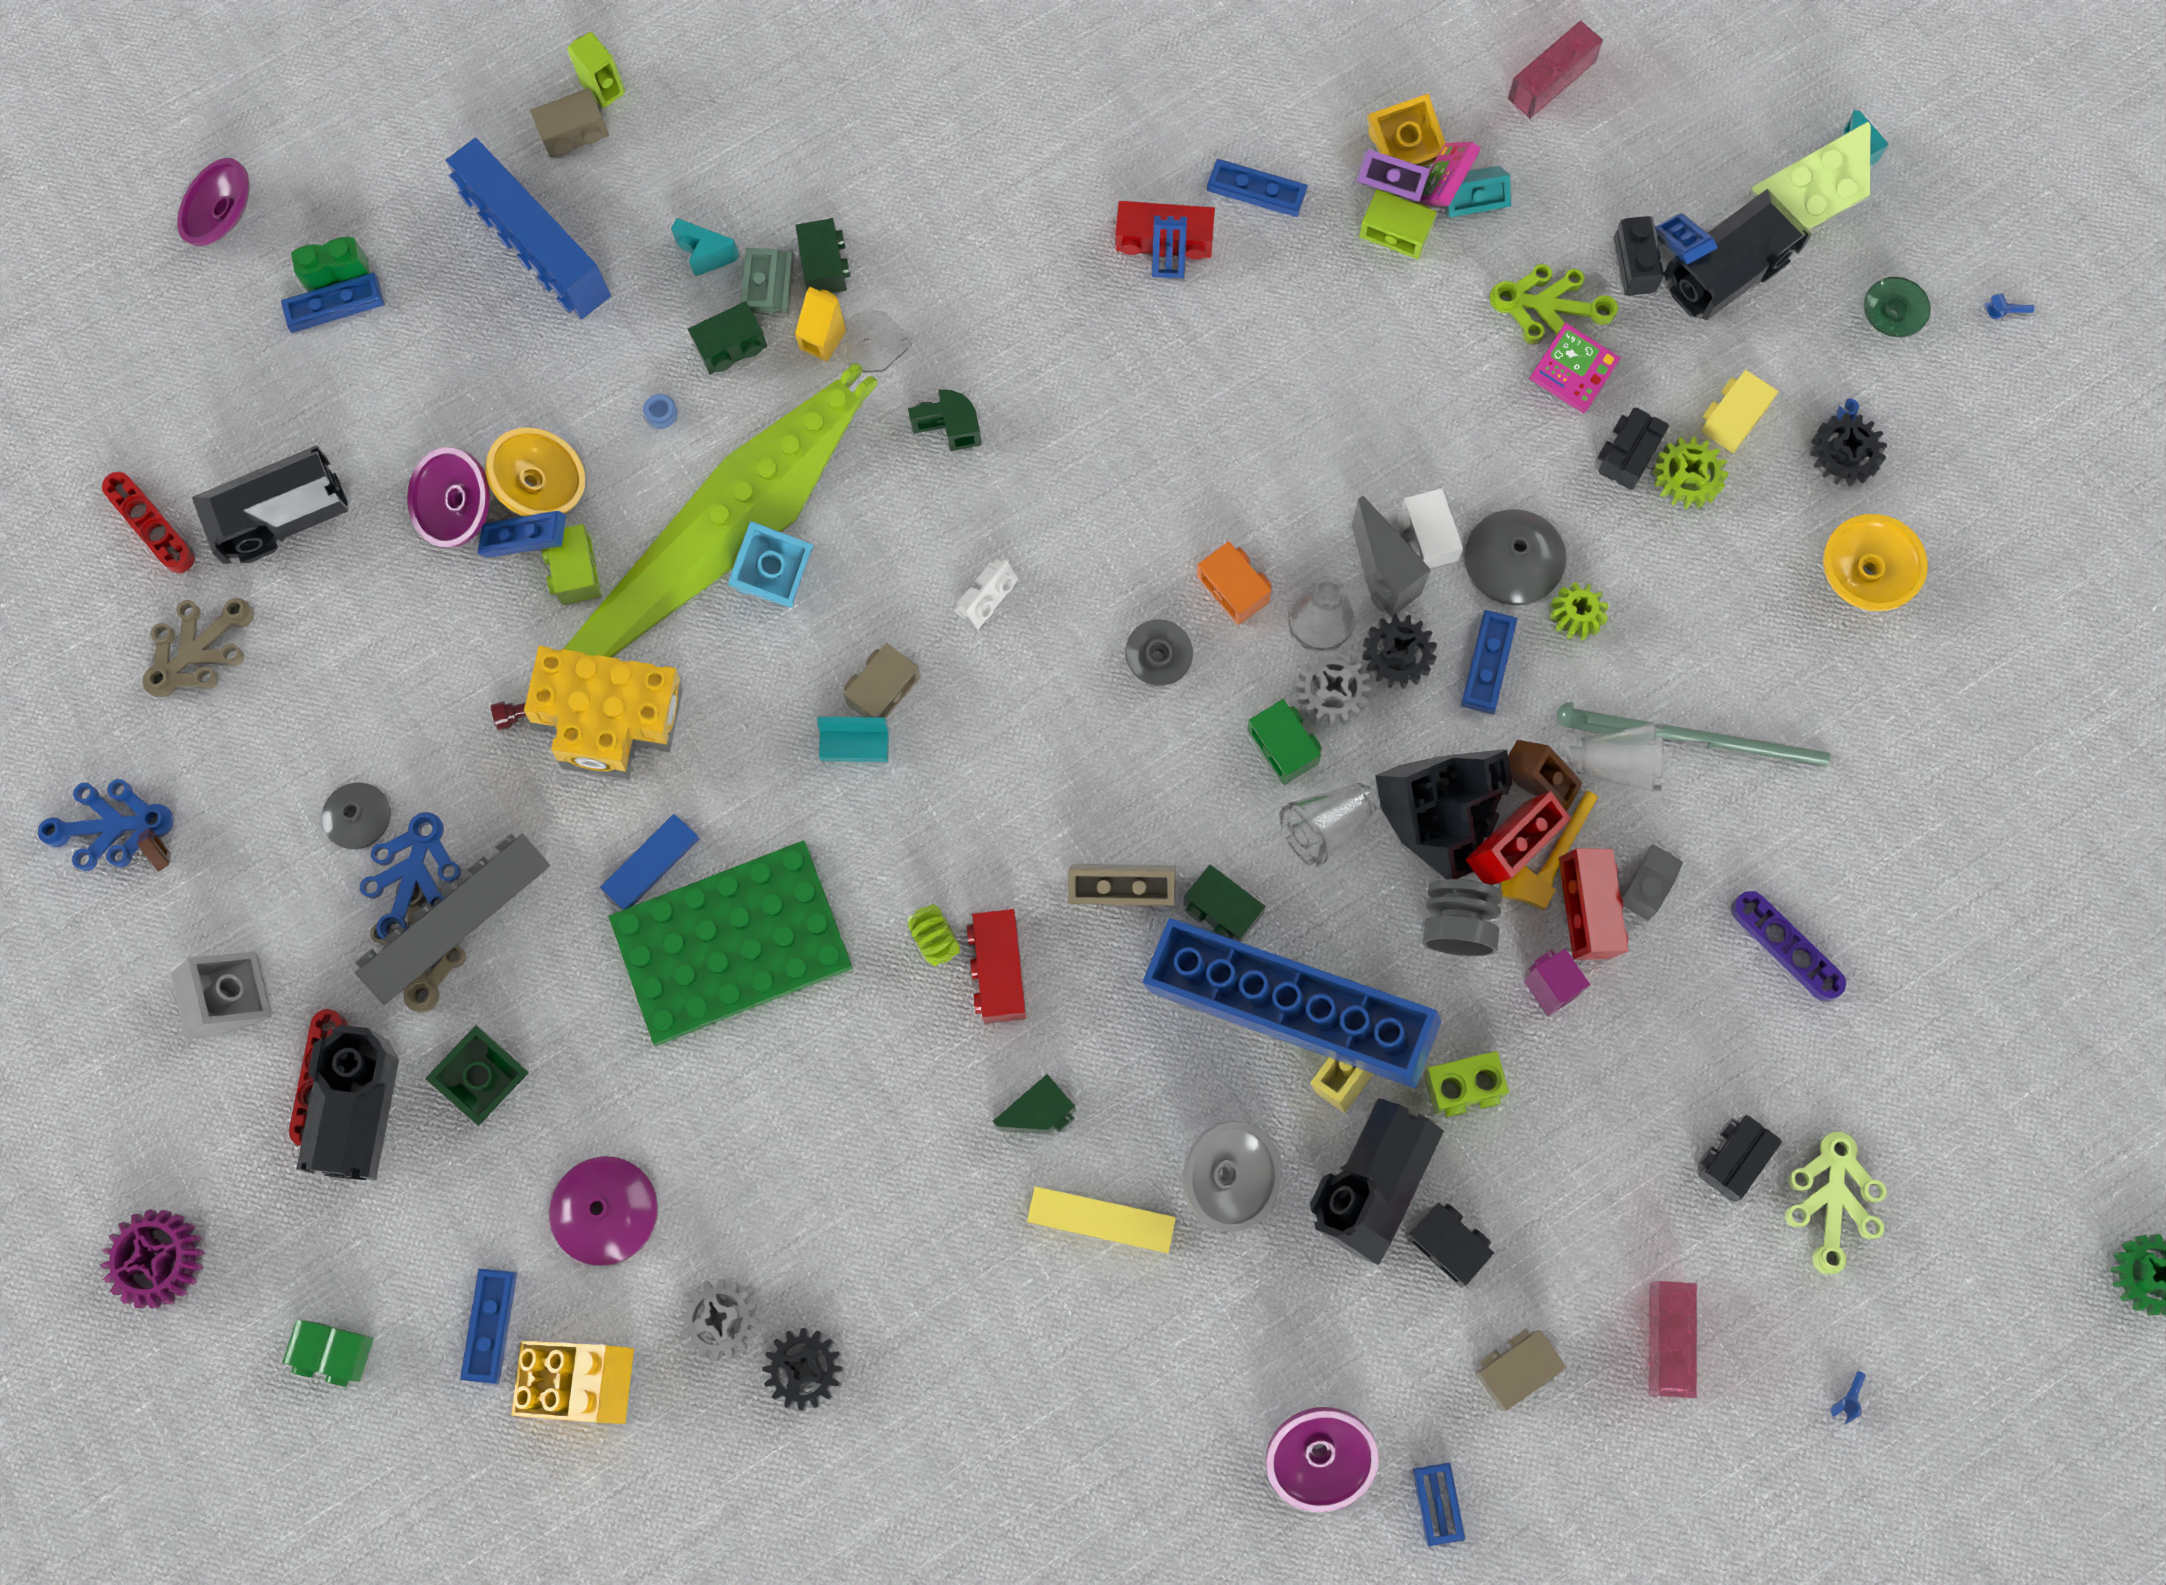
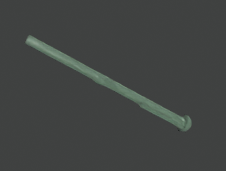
(1606, 723)

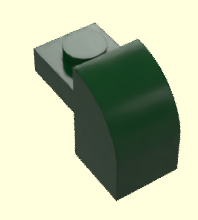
(954, 414)

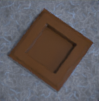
(154, 849)

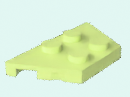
(1825, 180)

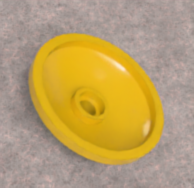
(543, 461)
(1887, 549)

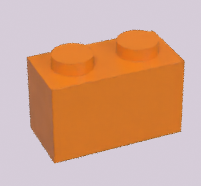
(1234, 582)

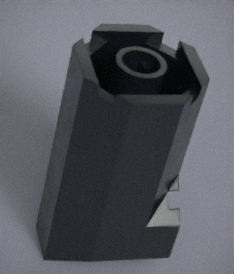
(1750, 249)
(269, 505)
(348, 1104)
(1372, 1193)

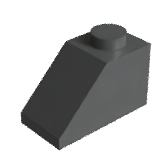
(1651, 882)

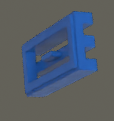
(1169, 224)
(1432, 1471)

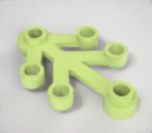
(1836, 1197)

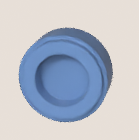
(660, 411)

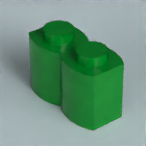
(329, 263)
(327, 1351)

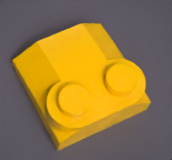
(1408, 131)

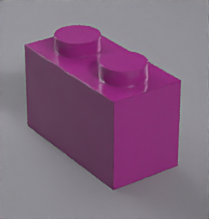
(1555, 980)

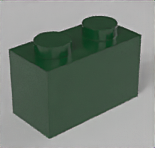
(821, 255)
(728, 338)
(1223, 905)

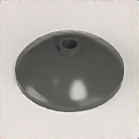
(1509, 574)

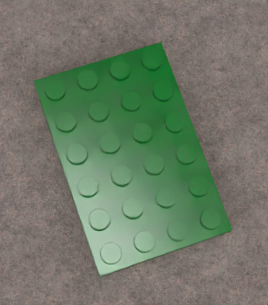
(729, 942)

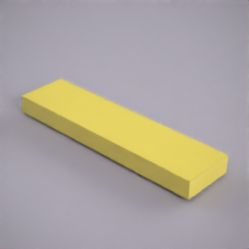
(1101, 1220)

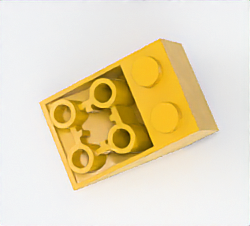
(573, 1382)

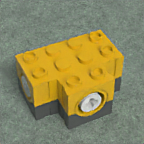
(602, 708)

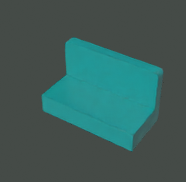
(1481, 191)
(853, 739)

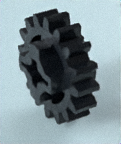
(1851, 446)
(1402, 637)
(795, 1385)

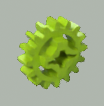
(1686, 459)

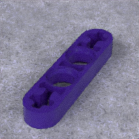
(1784, 950)

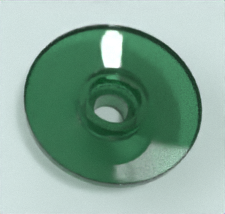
(1899, 295)

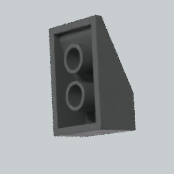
(1389, 564)

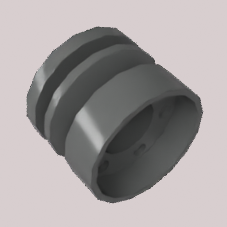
(1463, 916)

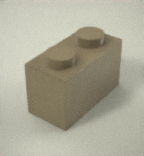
(569, 123)
(881, 683)
(1519, 1369)

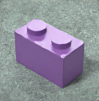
(1392, 175)

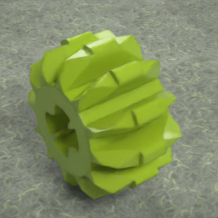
(1591, 615)
(933, 935)

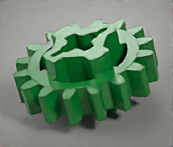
(2138, 1271)

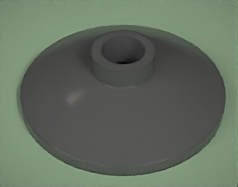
(1161, 637)
(367, 824)

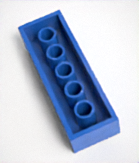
(527, 229)

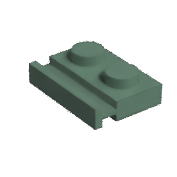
(767, 280)

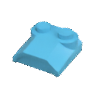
(769, 565)

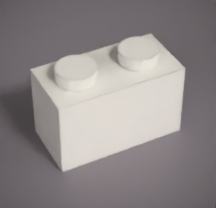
(1430, 528)

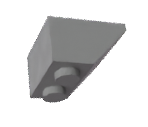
(220, 994)

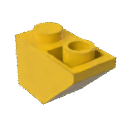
(820, 324)

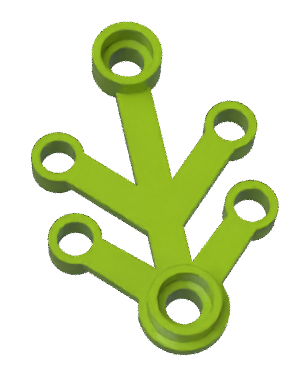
(1547, 302)

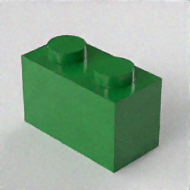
(1285, 741)

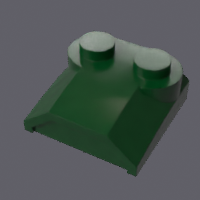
(477, 1075)

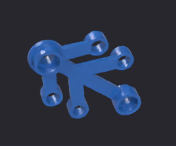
(109, 827)
(411, 869)

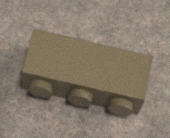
(1122, 884)

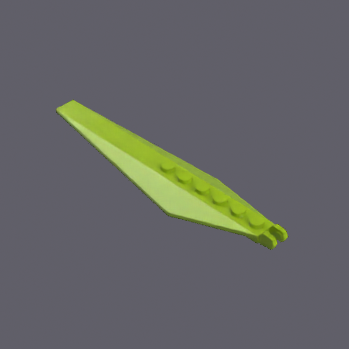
(757, 483)

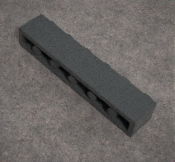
(451, 919)

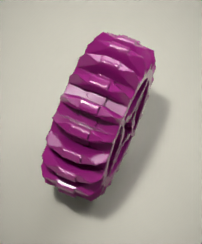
(140, 1236)

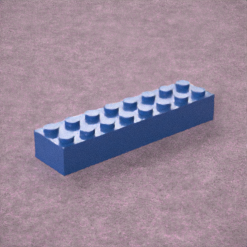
(1293, 1002)

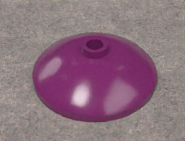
(214, 202)
(448, 497)
(627, 1213)
(1324, 1476)

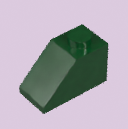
(1038, 1110)

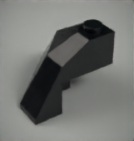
(1445, 805)

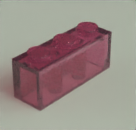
(1555, 69)
(1673, 1340)

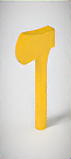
(1538, 888)

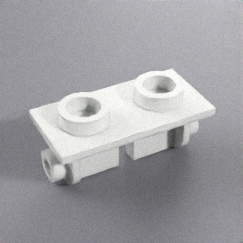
(996, 583)

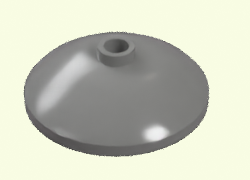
(1248, 1179)

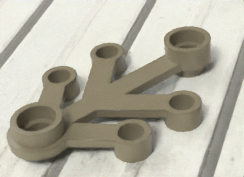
(194, 650)
(424, 981)

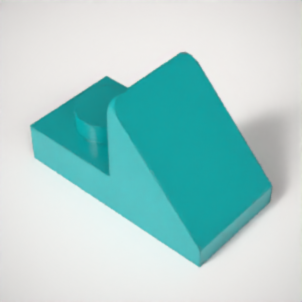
(707, 247)

